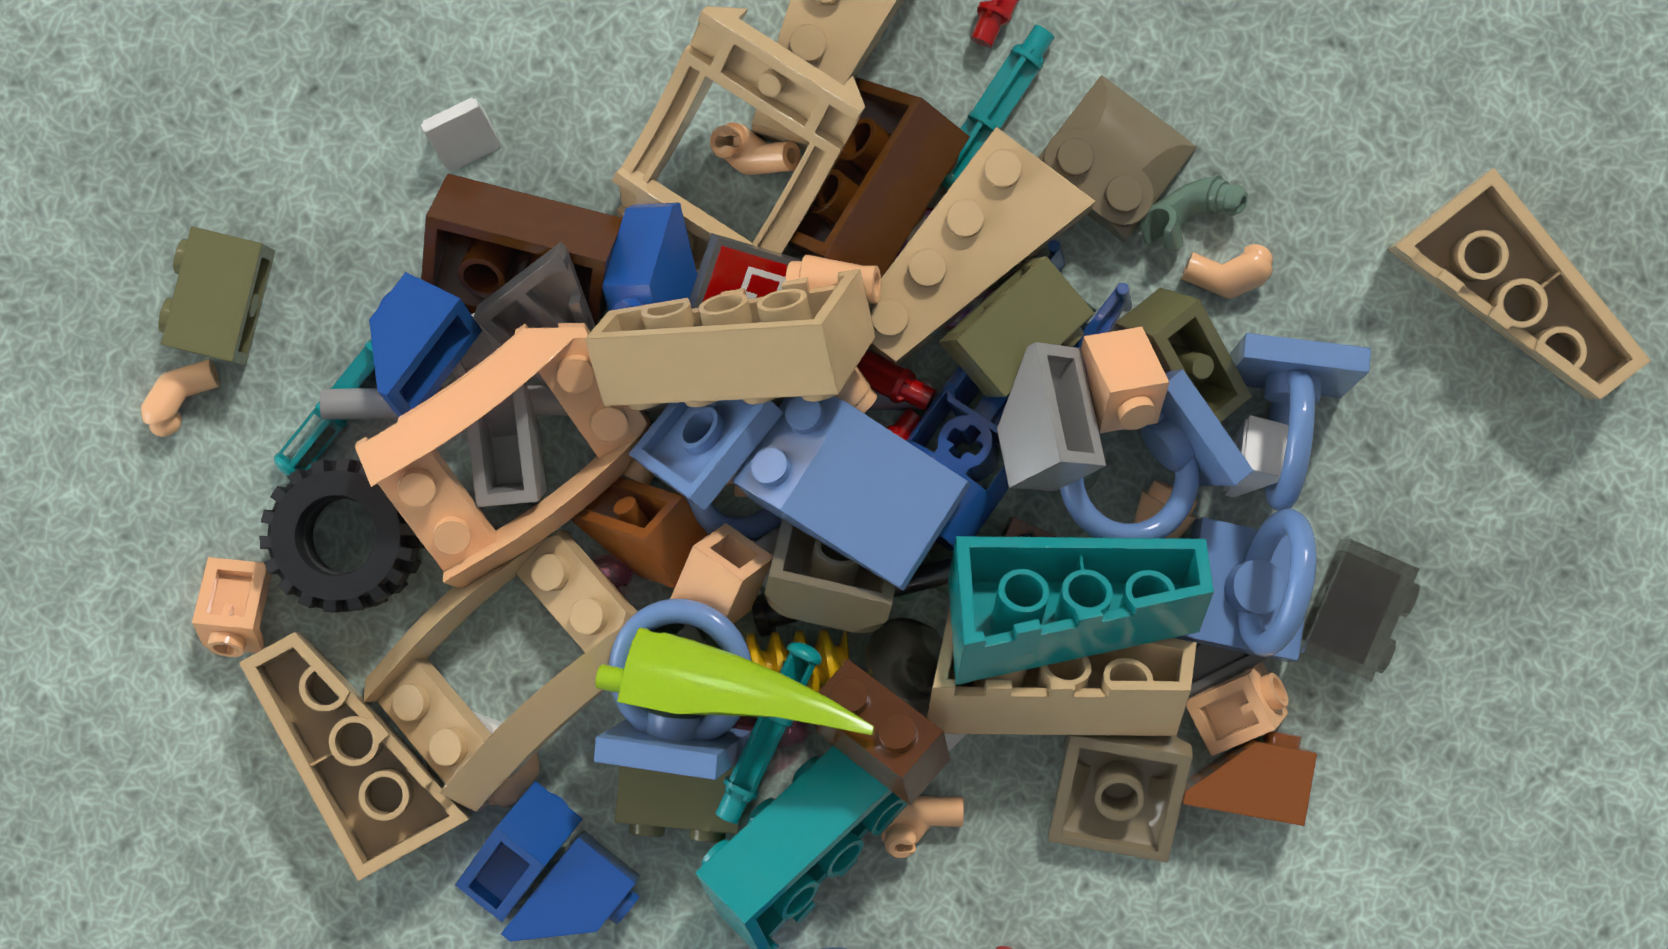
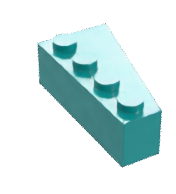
(1069, 598)
(794, 844)

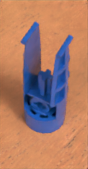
(982, 427)

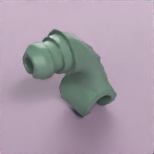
(1192, 199)

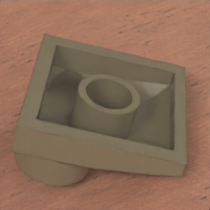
(1117, 156)
(824, 586)
(1121, 793)

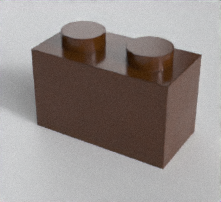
(905, 744)

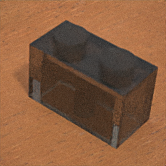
(1359, 610)

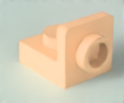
(231, 606)
(1239, 709)

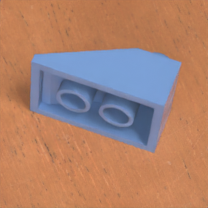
(852, 486)

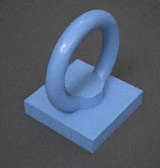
(1293, 380)
(1183, 441)
(702, 450)
(1258, 584)
(665, 740)

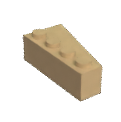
(832, 38)
(976, 237)
(1517, 280)
(734, 346)
(1107, 693)
(353, 763)

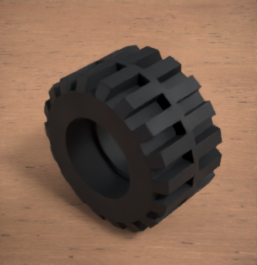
(293, 547)

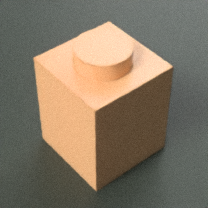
(1124, 379)
(724, 572)

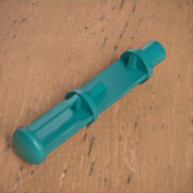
(1002, 95)
(350, 378)
(763, 740)

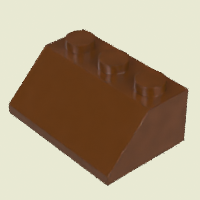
(881, 179)
(489, 234)

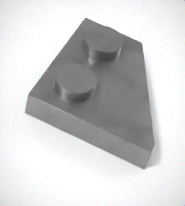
(538, 297)

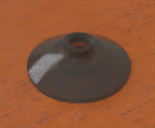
(905, 660)

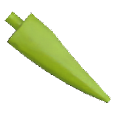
(699, 679)

